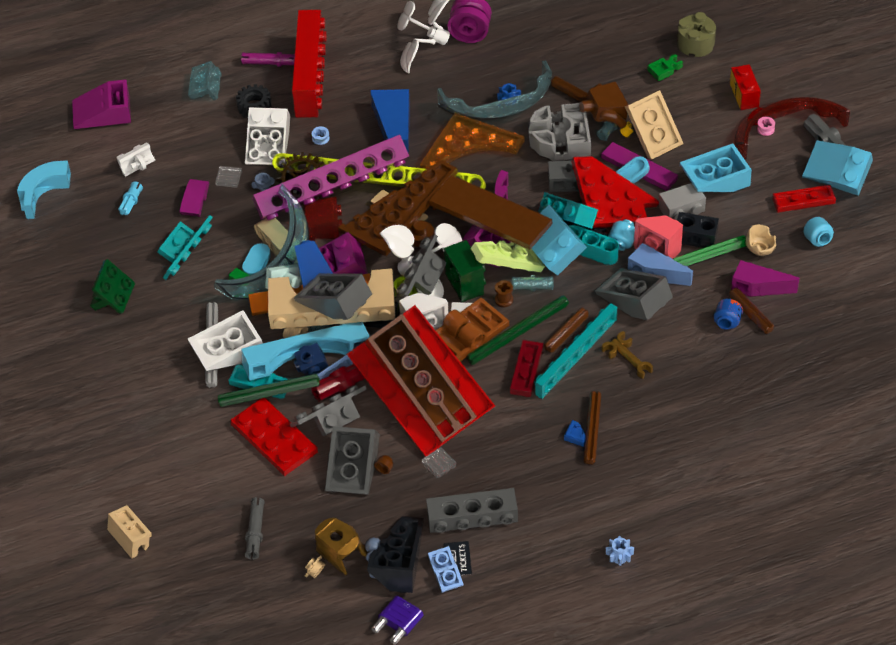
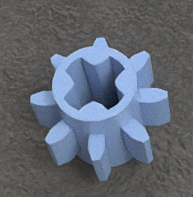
(619, 550)

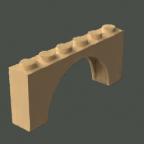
(287, 313)

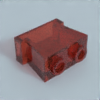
(323, 218)

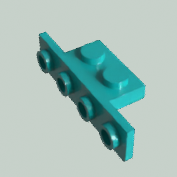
(179, 242)

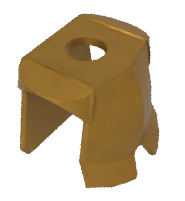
(337, 550)

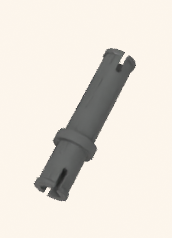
(254, 535)

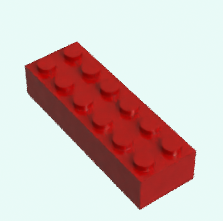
(308, 63)

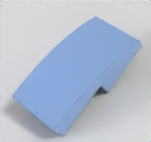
(445, 569)

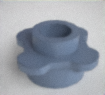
(262, 181)

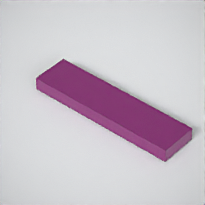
(657, 174)

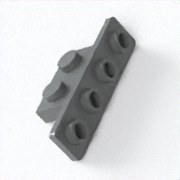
(424, 270)
(336, 413)

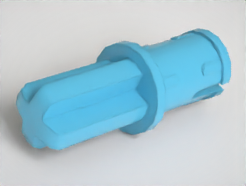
(130, 198)

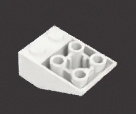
(266, 135)

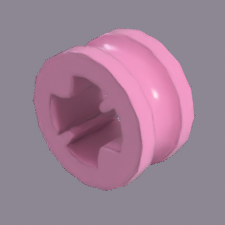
(766, 121)

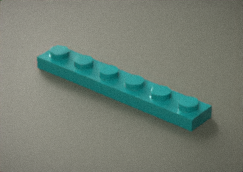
(572, 354)

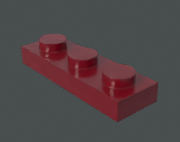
(526, 368)

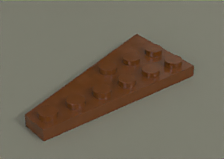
(398, 208)

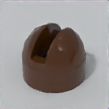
(384, 464)

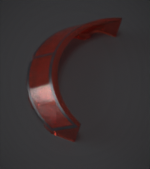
(785, 107)

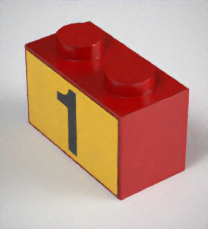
(745, 87)

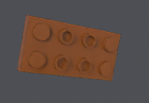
(471, 327)

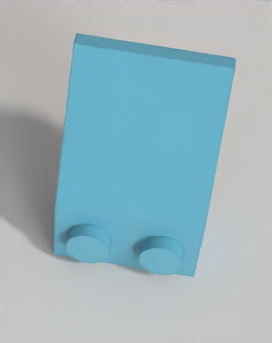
(838, 166)
(718, 170)
(558, 244)

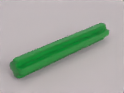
(711, 251)

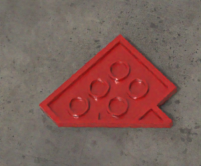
(609, 193)

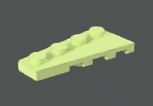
(507, 255)

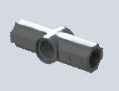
(821, 131)

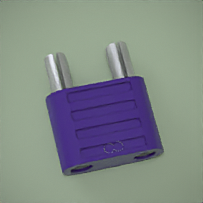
(399, 616)

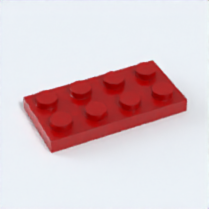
(273, 436)

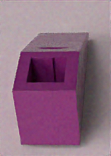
(763, 281)

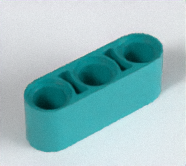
(599, 247)

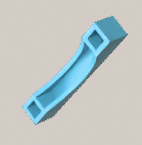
(267, 357)

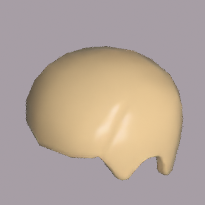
(760, 241)

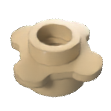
(314, 567)

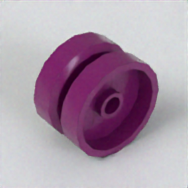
(469, 20)

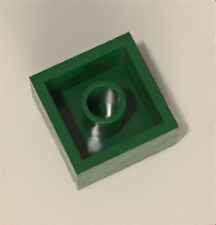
(464, 271)

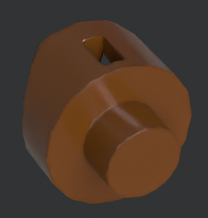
(421, 230)

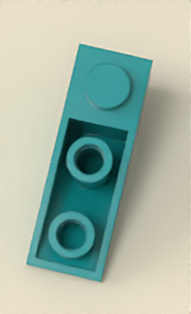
(570, 210)

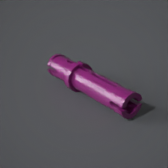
(268, 58)

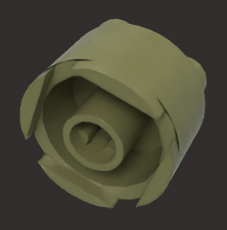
(696, 34)

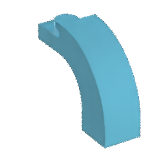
(40, 180)

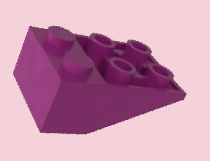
(103, 106)
(344, 255)

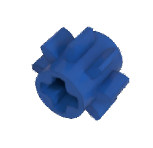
(507, 91)

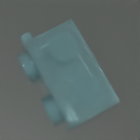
(204, 80)

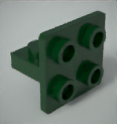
(111, 288)

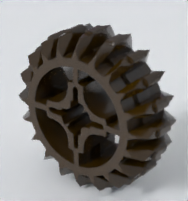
(289, 169)

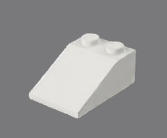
(222, 343)

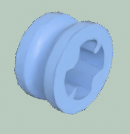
(320, 131)

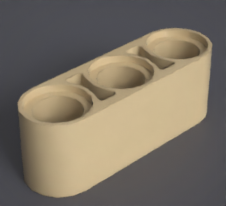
(272, 234)

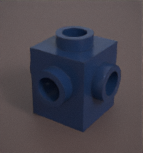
(310, 359)

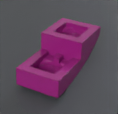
(502, 184)
(193, 197)

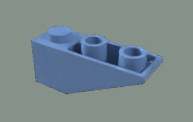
(650, 261)

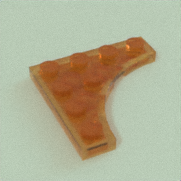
(467, 136)

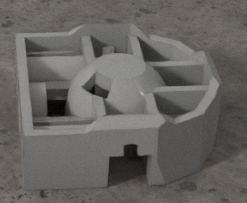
(545, 141)

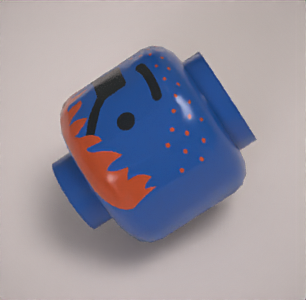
(728, 314)

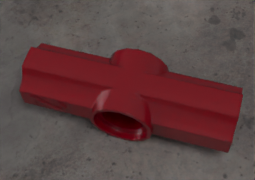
(337, 382)

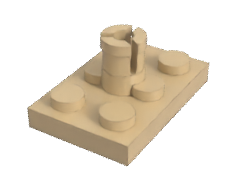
(654, 125)

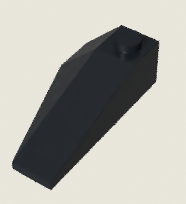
(397, 557)

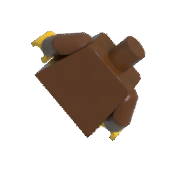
(608, 104)

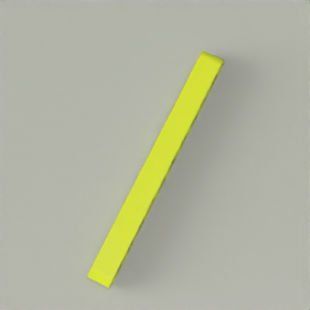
(387, 178)

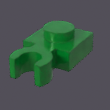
(662, 69)

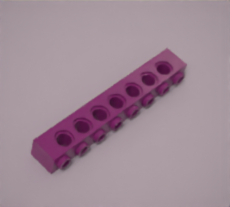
(393, 146)

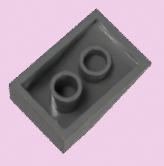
(636, 292)
(335, 294)
(352, 460)

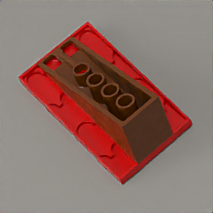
(420, 380)

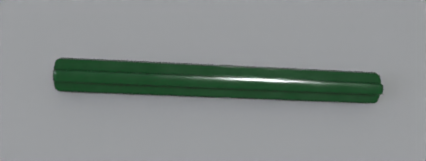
(517, 330)

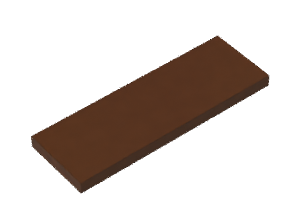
(490, 212)

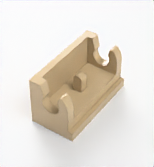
(128, 530)

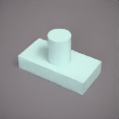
(291, 271)

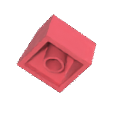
(660, 233)

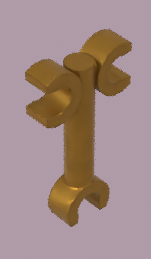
(621, 346)

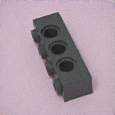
(480, 503)

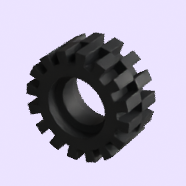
(250, 94)

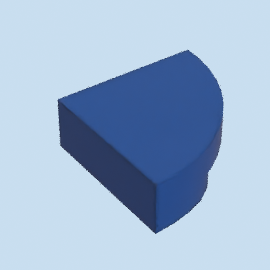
(575, 434)

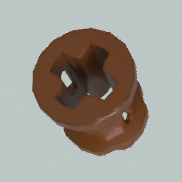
(504, 297)

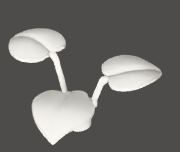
(435, 33)
(401, 240)

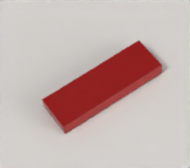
(803, 198)

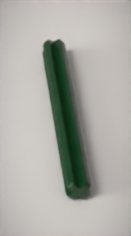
(268, 390)

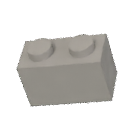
(682, 199)

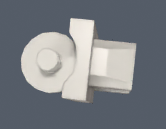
(135, 159)

